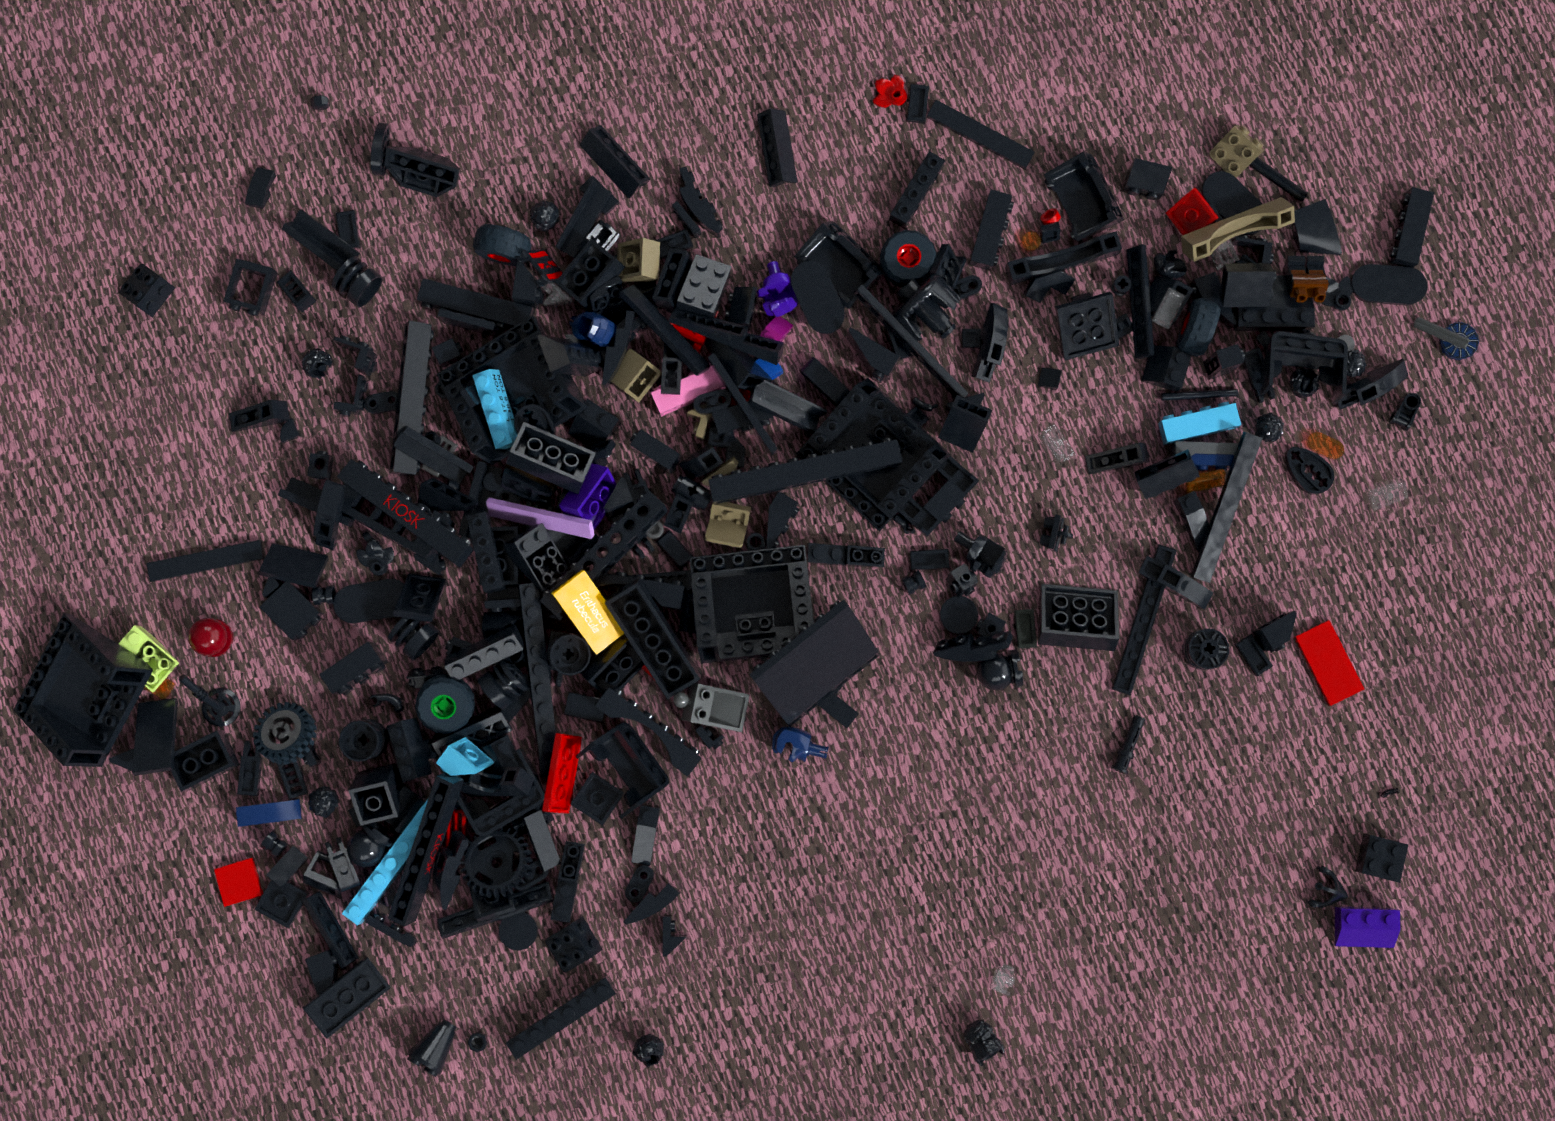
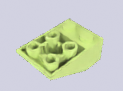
(152, 652)

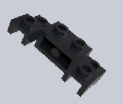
(938, 508)

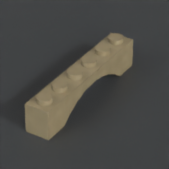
(1205, 240)

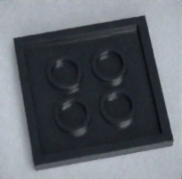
(1087, 325)

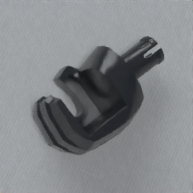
(983, 554)

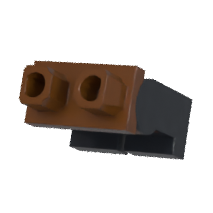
(1306, 277)

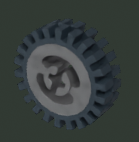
(276, 726)

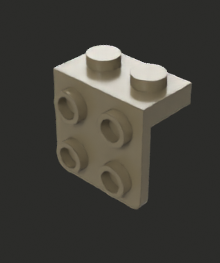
(1236, 150)
(728, 524)

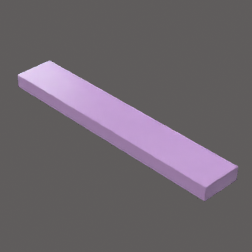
(533, 516)

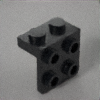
(146, 290)
(366, 359)
(572, 546)
(573, 945)

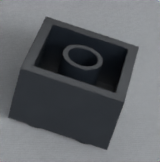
(1381, 858)

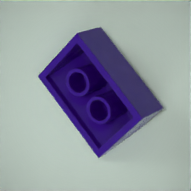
(592, 496)
(1366, 927)

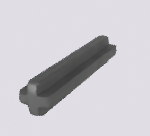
(1441, 332)

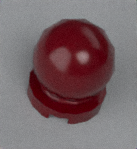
(210, 637)

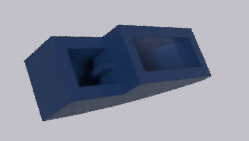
(268, 813)

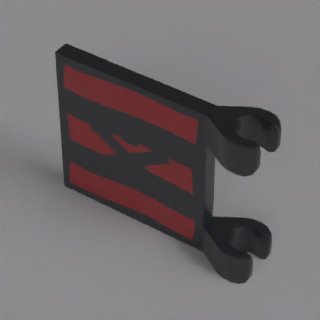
(543, 264)

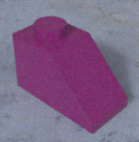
(777, 329)

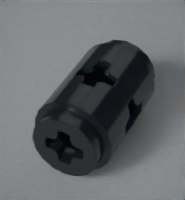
(700, 498)

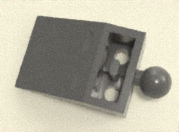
(713, 706)

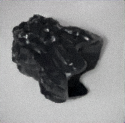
(982, 1041)

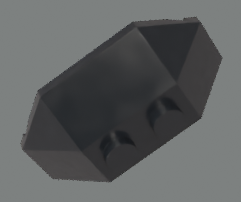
(421, 170)

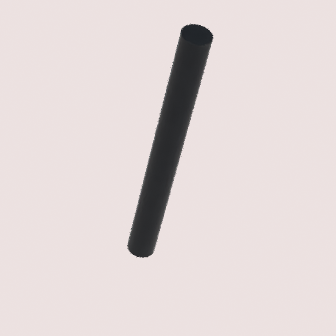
(1199, 394)

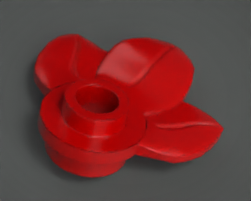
(887, 90)

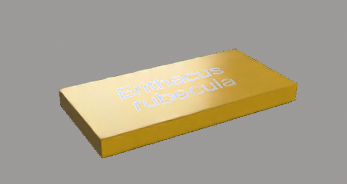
(588, 611)

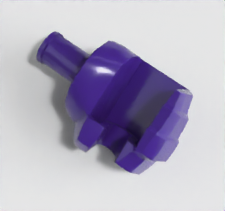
(777, 292)

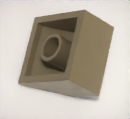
(639, 259)

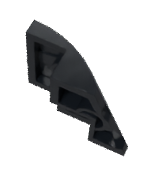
(1316, 230)

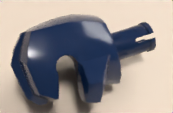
(593, 328)
(800, 742)

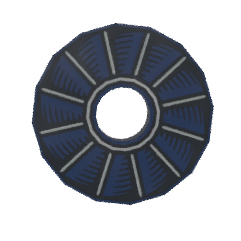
(1455, 352)

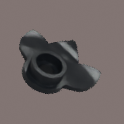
(1338, 291)
(374, 555)

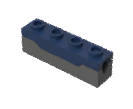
(1208, 454)

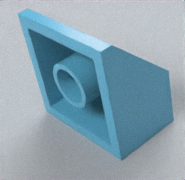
(463, 758)

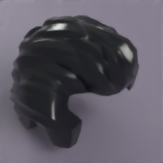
(1169, 266)

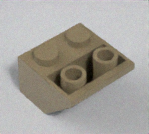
(635, 375)

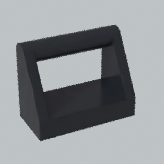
(319, 881)

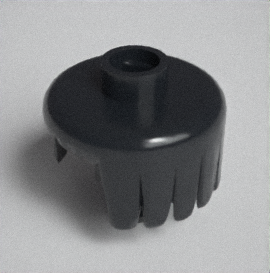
(923, 301)

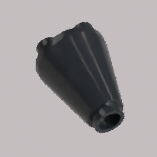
(433, 1048)

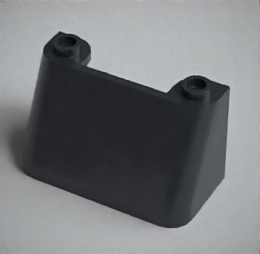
(1084, 196)
(843, 259)

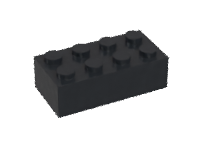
(550, 458)

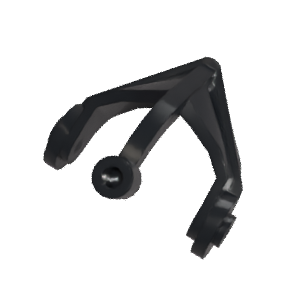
(1338, 894)

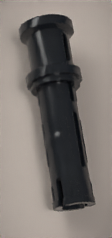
(1125, 754)

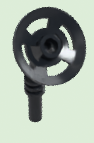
(216, 704)

